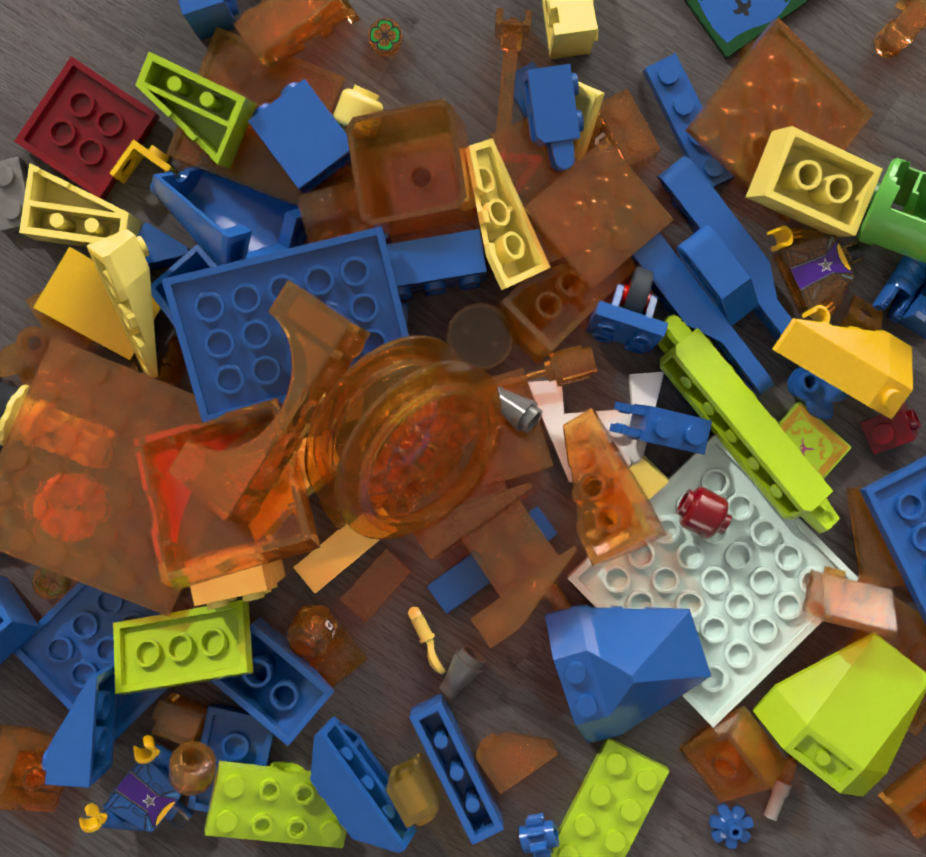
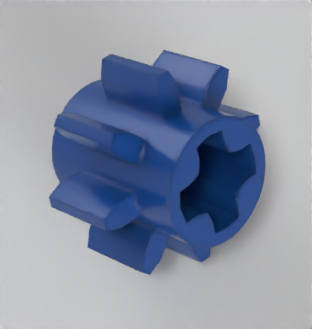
(538, 835)

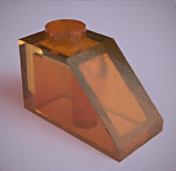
(513, 757)

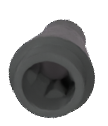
(519, 411)
(463, 669)

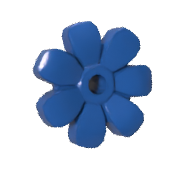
(730, 825)

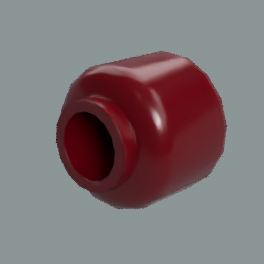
(703, 512)

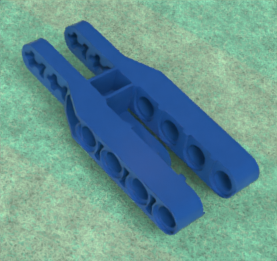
(724, 264)

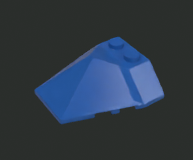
(623, 663)

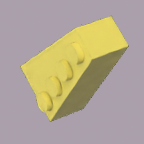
(569, 27)

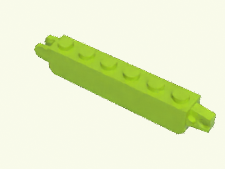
(745, 426)

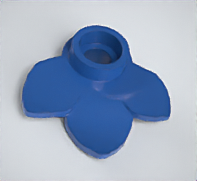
(817, 396)

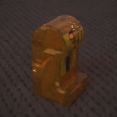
(903, 29)

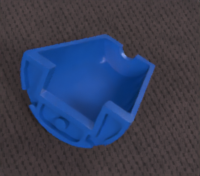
(227, 217)

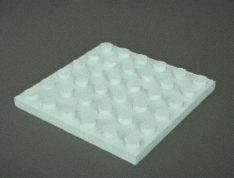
(739, 584)

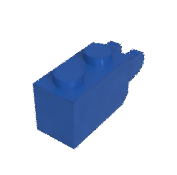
(553, 112)
(664, 427)

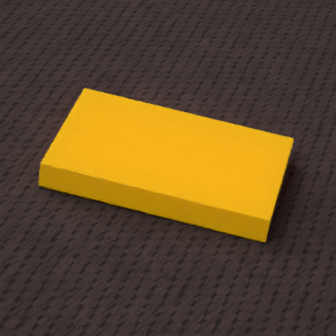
(82, 303)

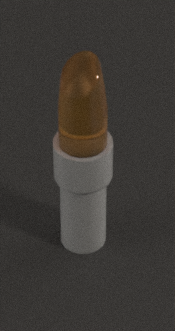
(781, 789)

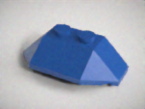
(355, 788)

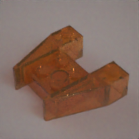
(509, 552)

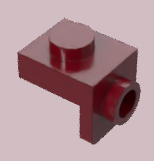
(889, 433)

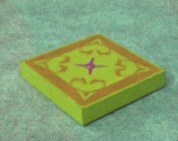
(814, 438)

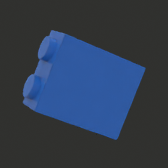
(302, 136)

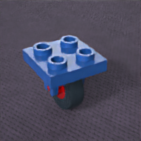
(626, 322)

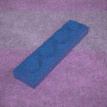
(680, 107)

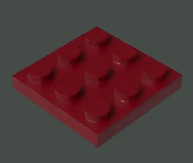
(85, 127)

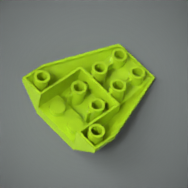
(846, 713)

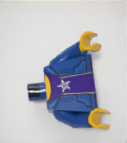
(141, 797)

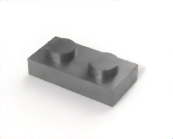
(12, 193)

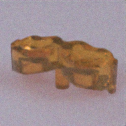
(169, 371)

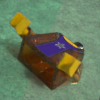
(815, 269)

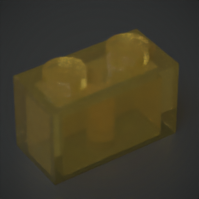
(414, 791)

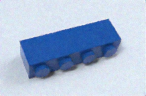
(457, 768)

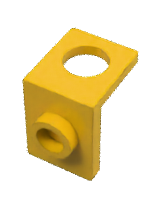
(136, 153)

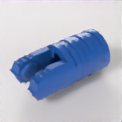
(903, 283)

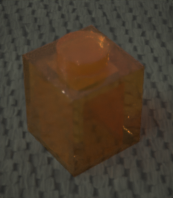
(179, 719)

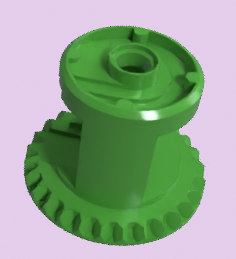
(895, 229)

